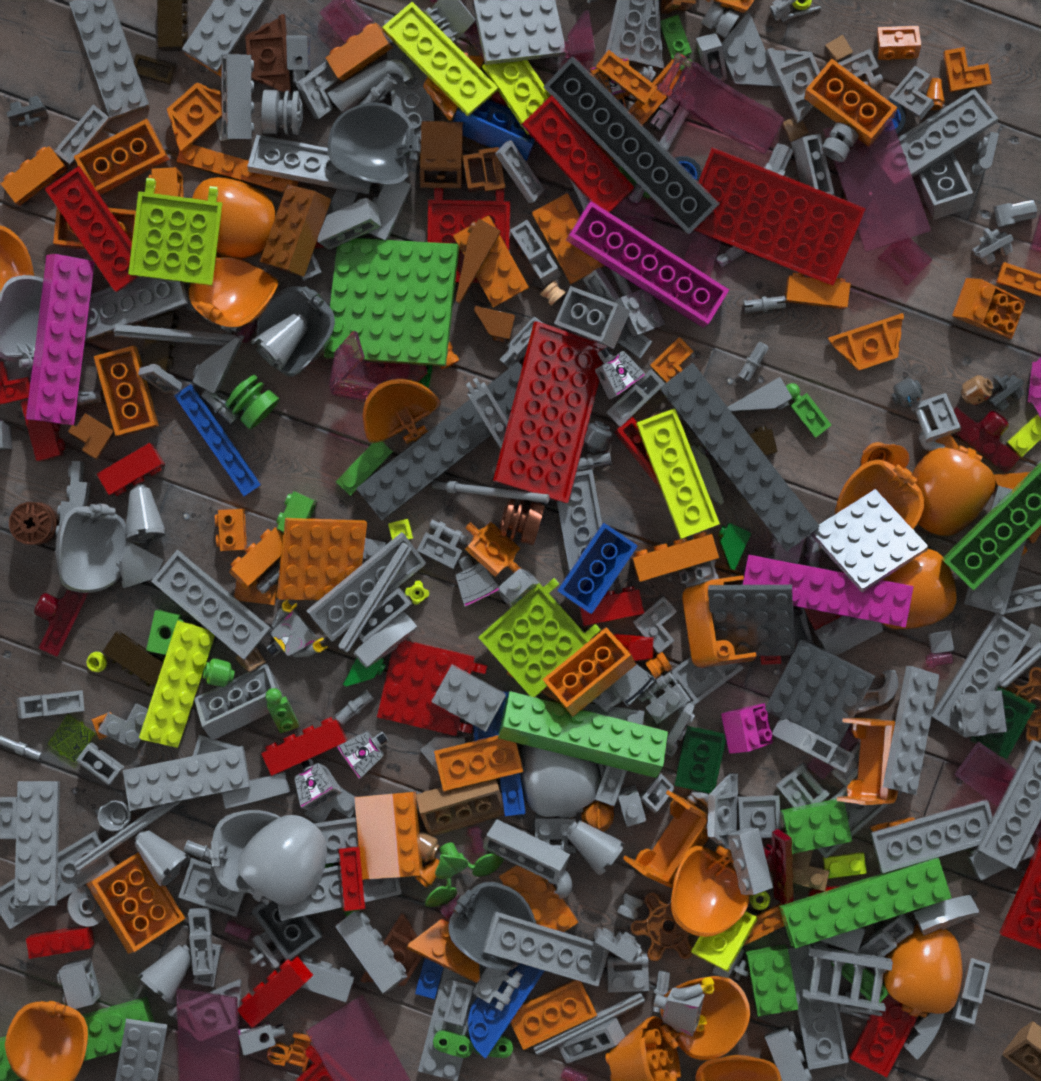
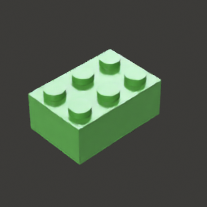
(817, 825)
(771, 980)

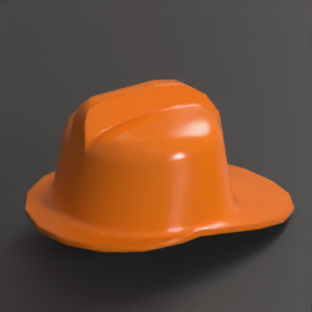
(890, 453)
(598, 815)

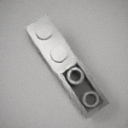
(77, 491)
(813, 744)

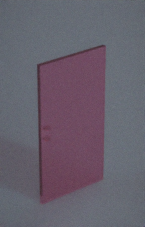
(882, 184)
(207, 1036)
(355, 1045)

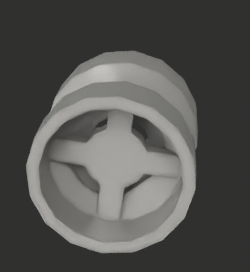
(631, 903)

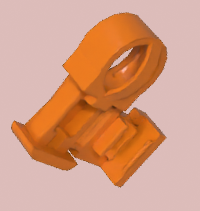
(295, 1055)

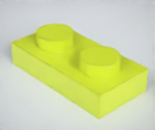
(1026, 436)
(845, 865)

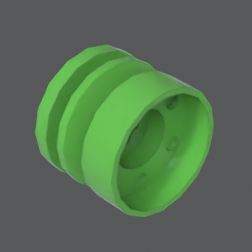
(252, 402)

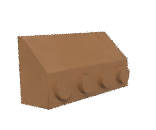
(460, 806)
(1026, 1050)

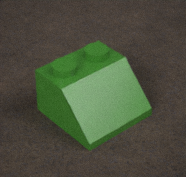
(297, 507)

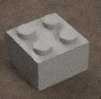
(79, 983)

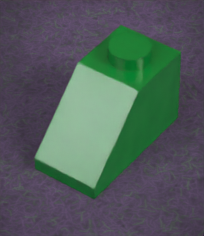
(733, 543)
(359, 672)

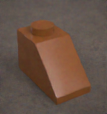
(496, 323)

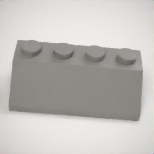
(236, 703)

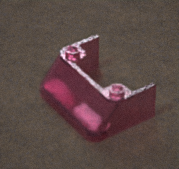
(356, 378)

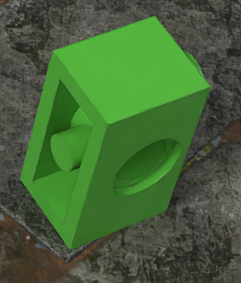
(162, 619)

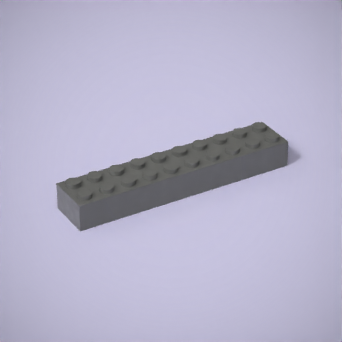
(631, 145)
(436, 450)
(739, 457)

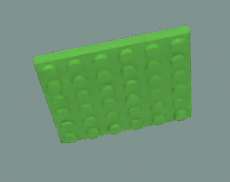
(394, 299)

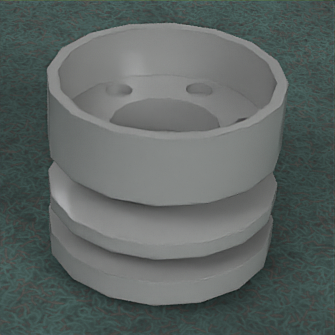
(281, 112)

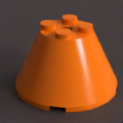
(644, 1055)

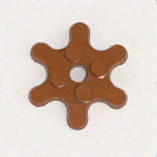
(1031, 691)
(660, 938)

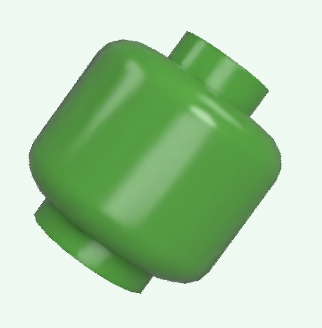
(218, 672)

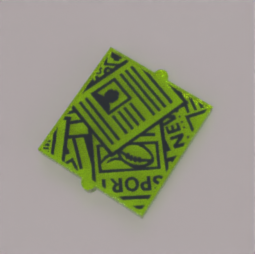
(71, 738)

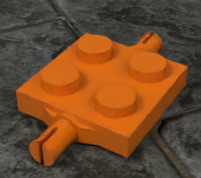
(492, 550)

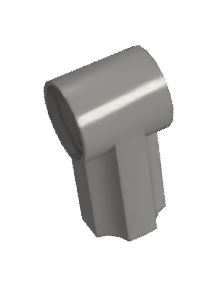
(779, 159)
(1010, 214)

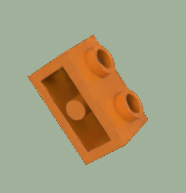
(231, 529)

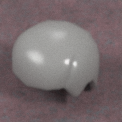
(114, 816)
(564, 885)

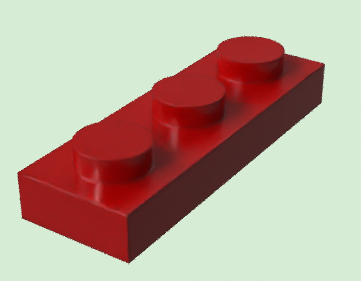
(351, 878)

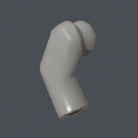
(929, 446)
(697, 795)

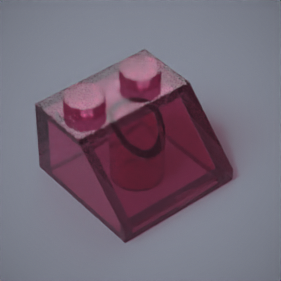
(580, 40)

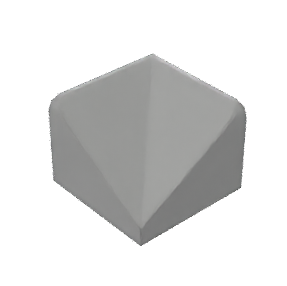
(941, 641)

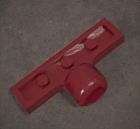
(985, 438)
(61, 616)
(780, 865)

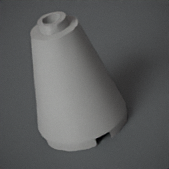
(281, 340)
(143, 517)
(594, 845)
(160, 857)
(168, 972)

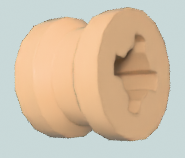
(552, 293)

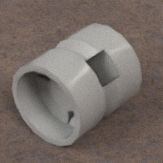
(720, 19)
(838, 144)

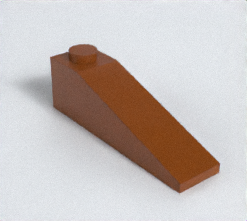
(479, 245)

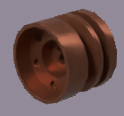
(42, 515)
(522, 520)

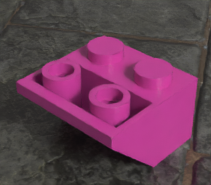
(747, 728)

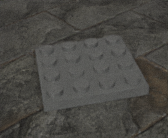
(754, 618)
(819, 691)

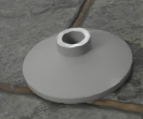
(84, 918)

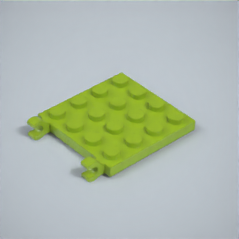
(175, 237)
(535, 637)

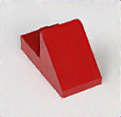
(638, 646)

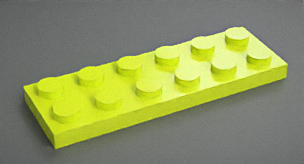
(439, 58)
(677, 473)
(177, 684)

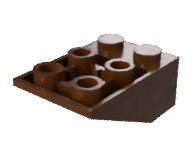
(441, 154)

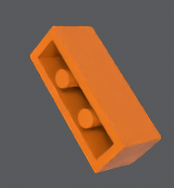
(359, 51)
(33, 175)
(816, 293)
(258, 558)

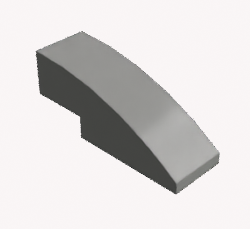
(636, 397)
(385, 640)
(260, 789)
(945, 914)
(971, 992)
(924, 1034)

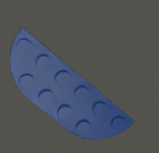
(487, 1022)

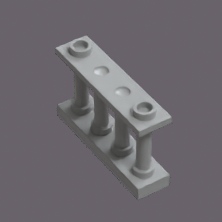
(839, 959)

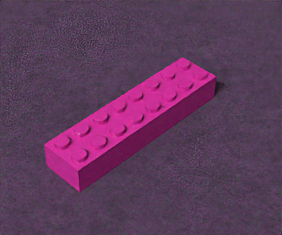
(647, 264)
(60, 339)
(833, 591)

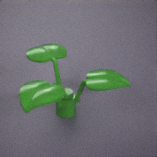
(453, 862)

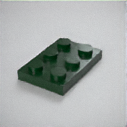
(1016, 715)
(700, 759)

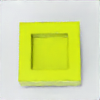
(400, 526)

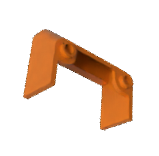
(700, 628)
(873, 758)
(684, 832)

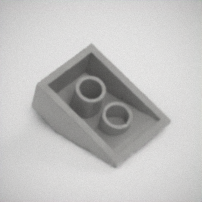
(945, 187)

